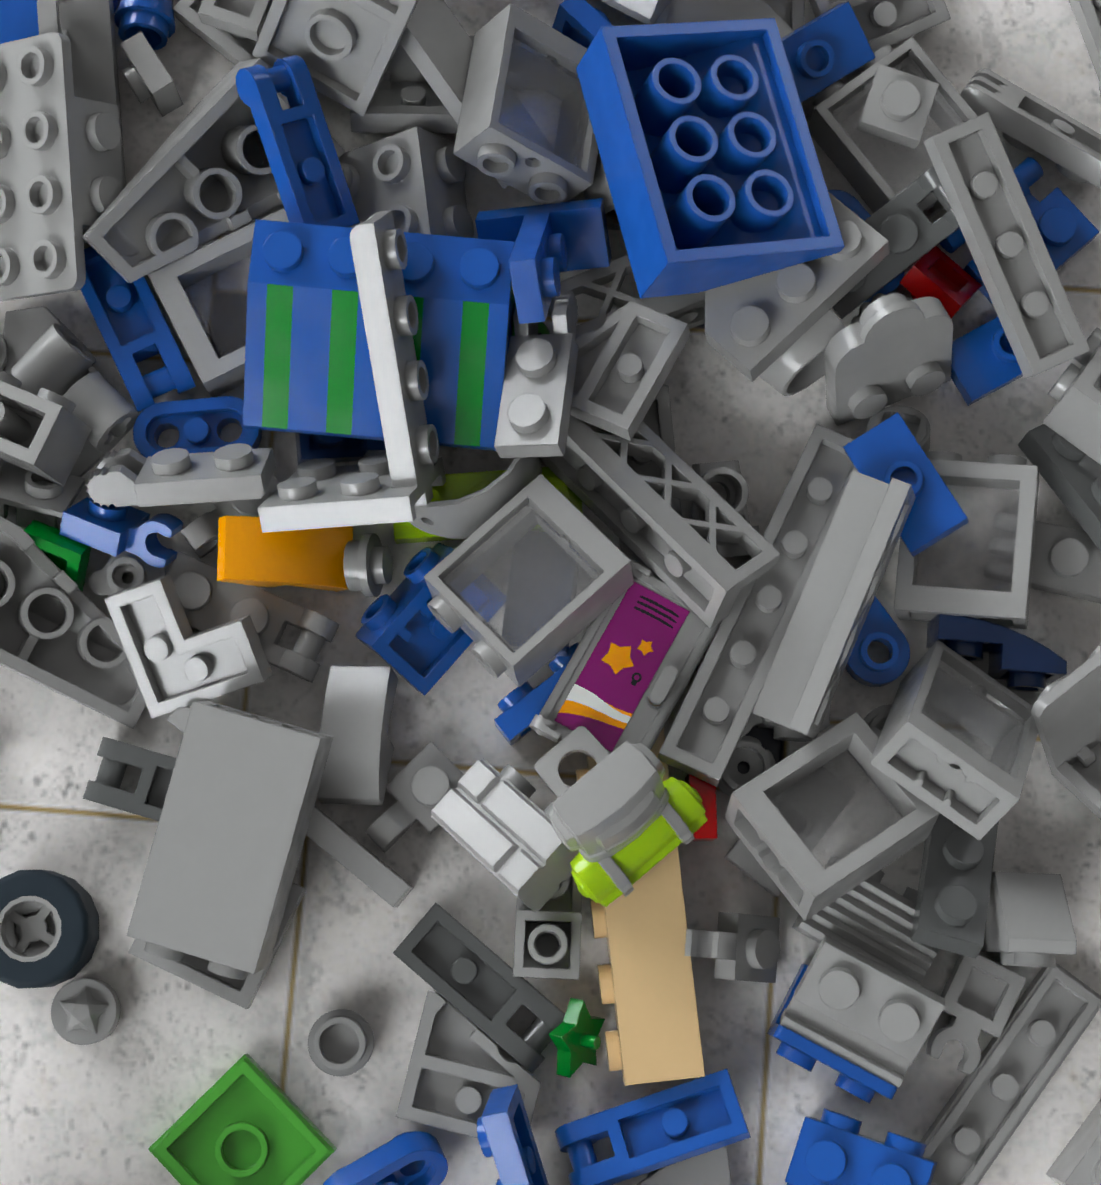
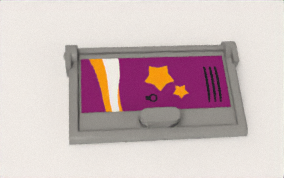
(630, 652)

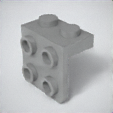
(414, 179)
(1070, 730)

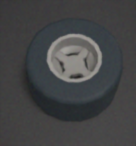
(26, 904)

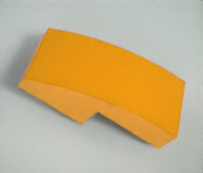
(281, 558)

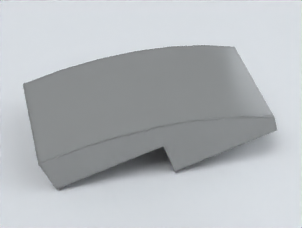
(358, 718)
(549, 938)

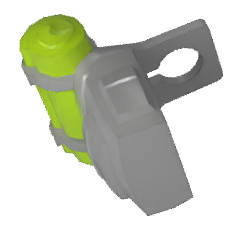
(617, 814)

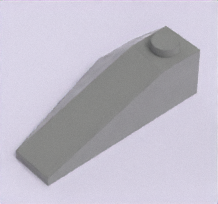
(193, 188)
(59, 633)

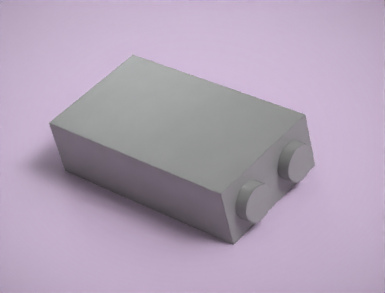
(229, 839)

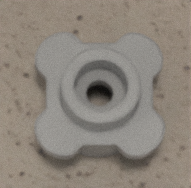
(110, 581)

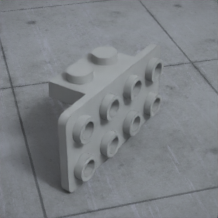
(54, 168)

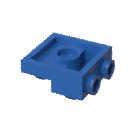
(836, 1154)

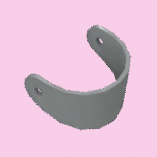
(465, 515)

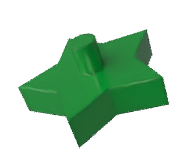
(576, 1038)

